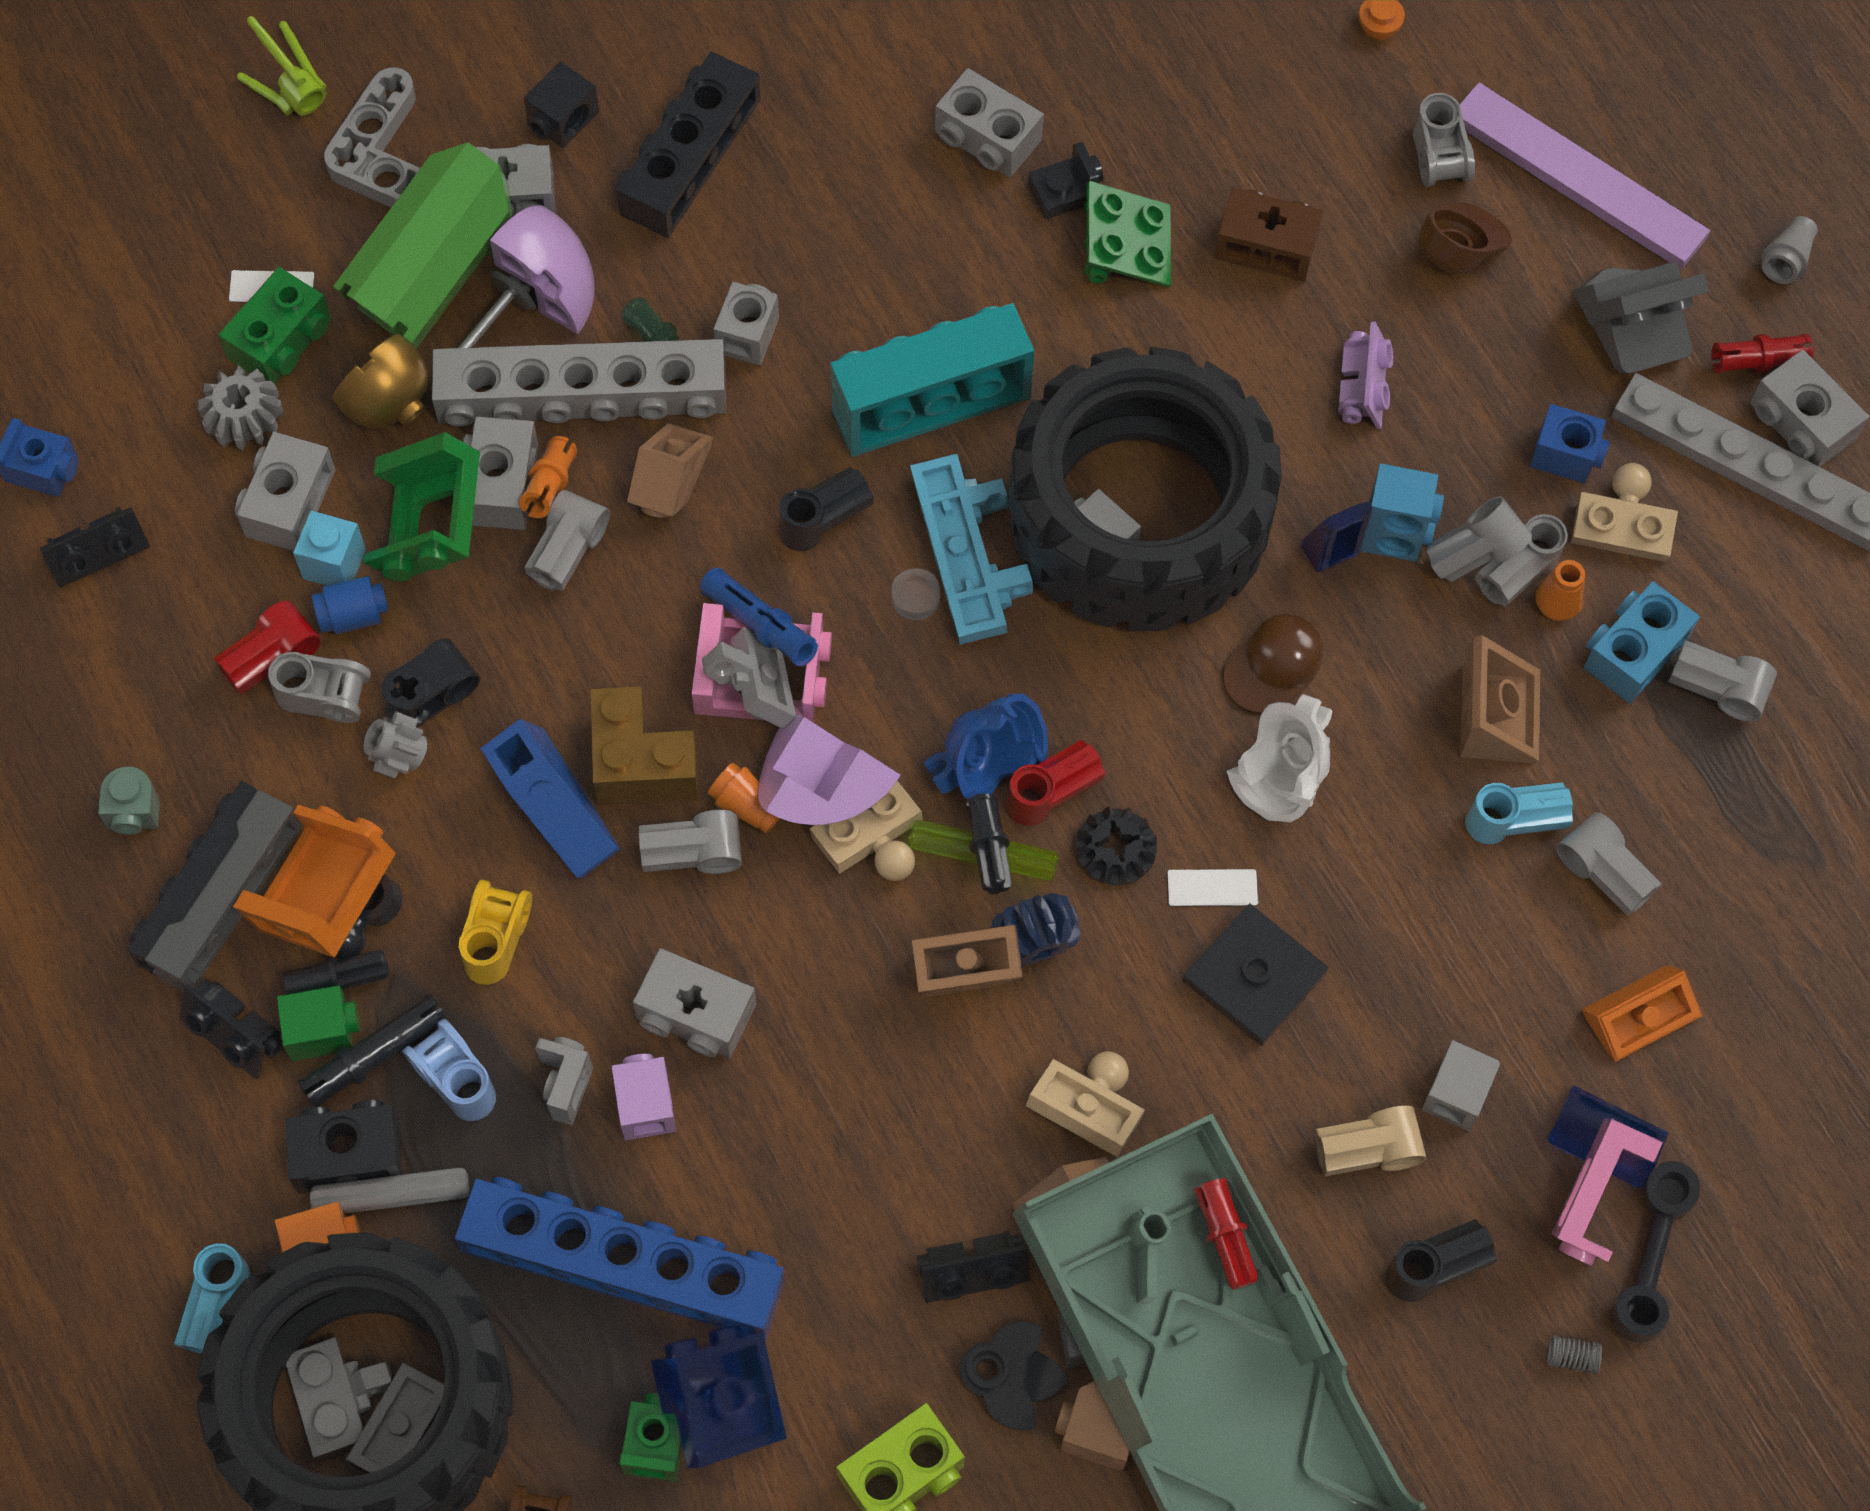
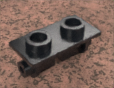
(94, 548)
(211, 1014)
(998, 1264)

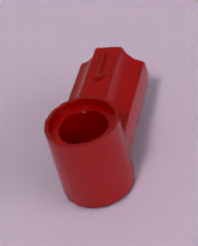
(276, 632)
(1054, 780)

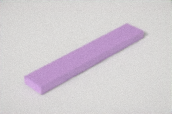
(1582, 176)

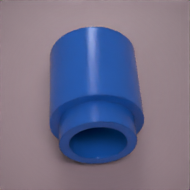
(350, 605)

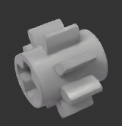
(395, 745)

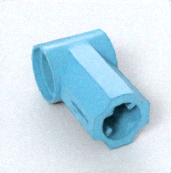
(1521, 809)
(207, 1299)

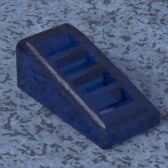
(1337, 537)

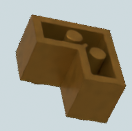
(638, 764)

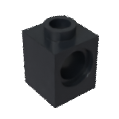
(561, 105)

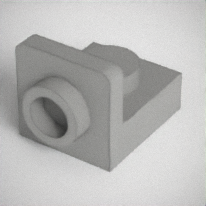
(567, 1086)

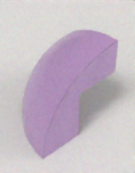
(550, 258)
(818, 777)

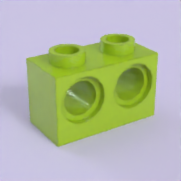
(891, 1457)

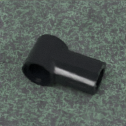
(824, 506)
(1442, 1259)

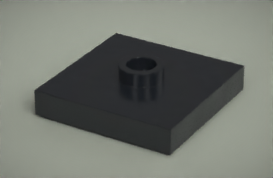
(1255, 974)

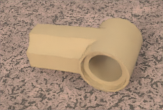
(1384, 1140)

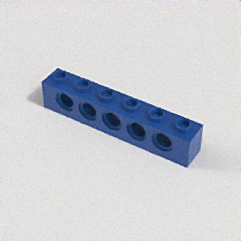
(496, 1203)

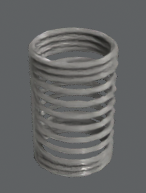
(1591, 1354)

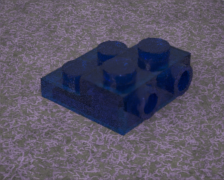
(720, 1394)

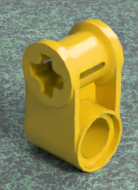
(493, 922)

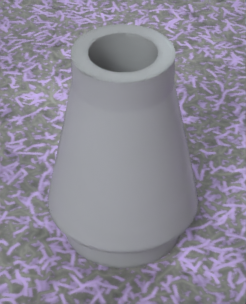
(1790, 251)

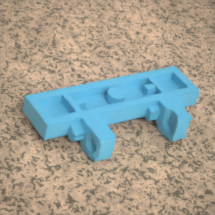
(952, 515)

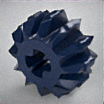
(1043, 926)

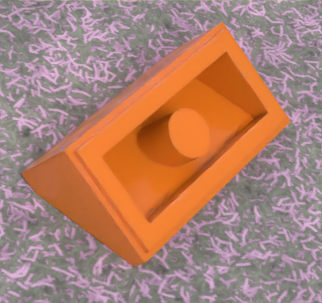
(1643, 1012)

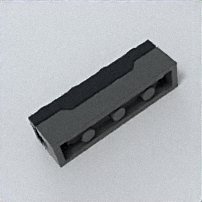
(197, 905)

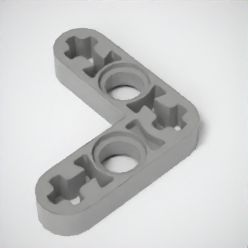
(369, 153)

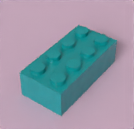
(932, 379)

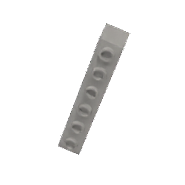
(559, 367)

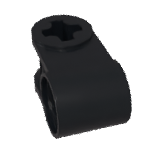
(430, 682)

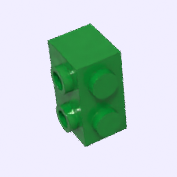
(275, 326)

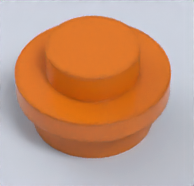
(1381, 18)

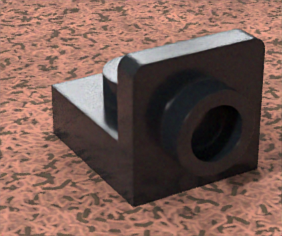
(1064, 184)

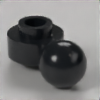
(373, 916)

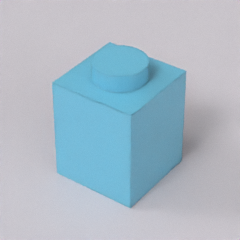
(329, 549)

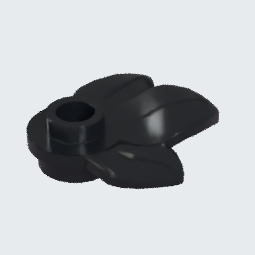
(1021, 1375)

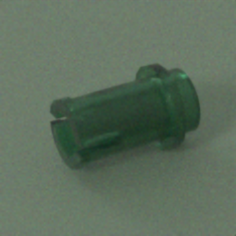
(647, 322)

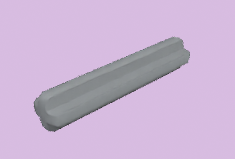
(393, 1190)

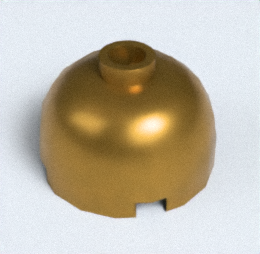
(385, 387)

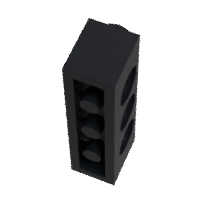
(663, 202)

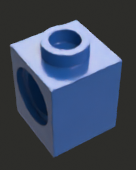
(1559, 459)

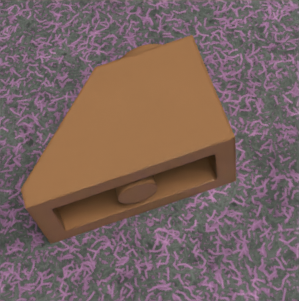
(668, 470)
(967, 960)
(1091, 1430)

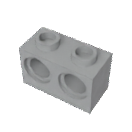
(994, 115)

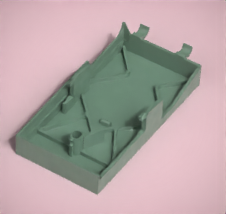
(1211, 1385)

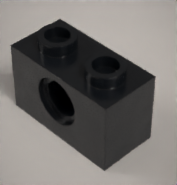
(316, 1130)

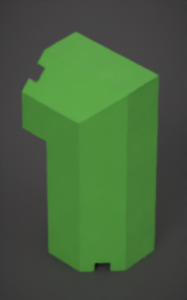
(429, 242)

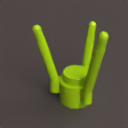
(299, 88)

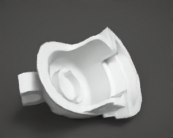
(1286, 762)

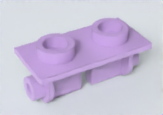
(1370, 392)

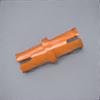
(548, 477)

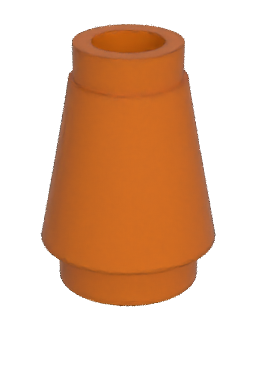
(1562, 591)
(738, 792)

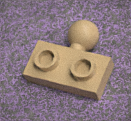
(1624, 523)
(870, 832)
(1089, 1103)

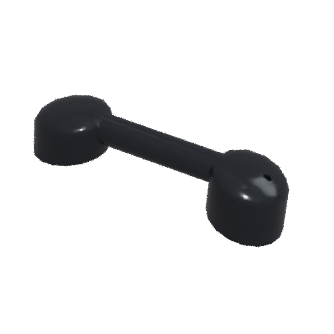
(1668, 1195)

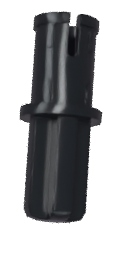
(989, 843)
(344, 972)

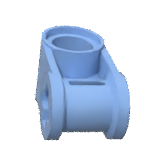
(446, 1066)

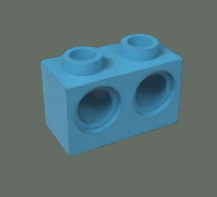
(1402, 512)
(1647, 646)

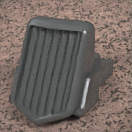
(1641, 314)

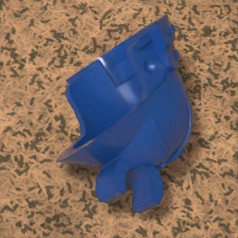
(990, 746)

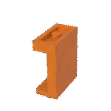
(321, 882)

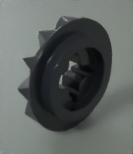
(1102, 862)

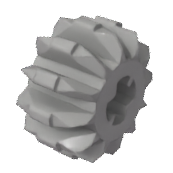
(240, 408)

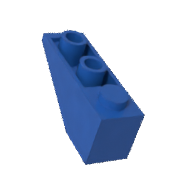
(550, 796)

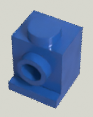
(41, 472)

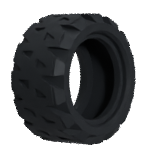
(1161, 401)
(313, 1288)

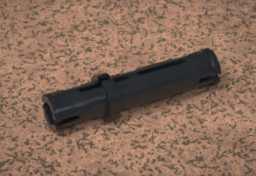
(354, 1063)

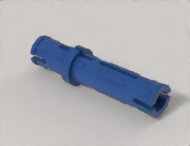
(770, 625)

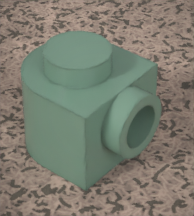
(128, 801)

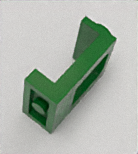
(420, 476)

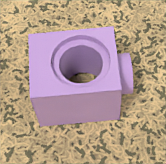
(643, 1096)

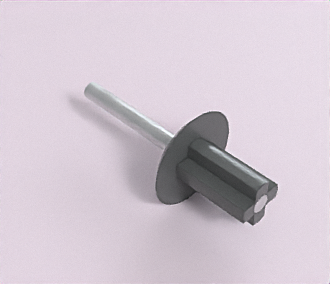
(512, 291)

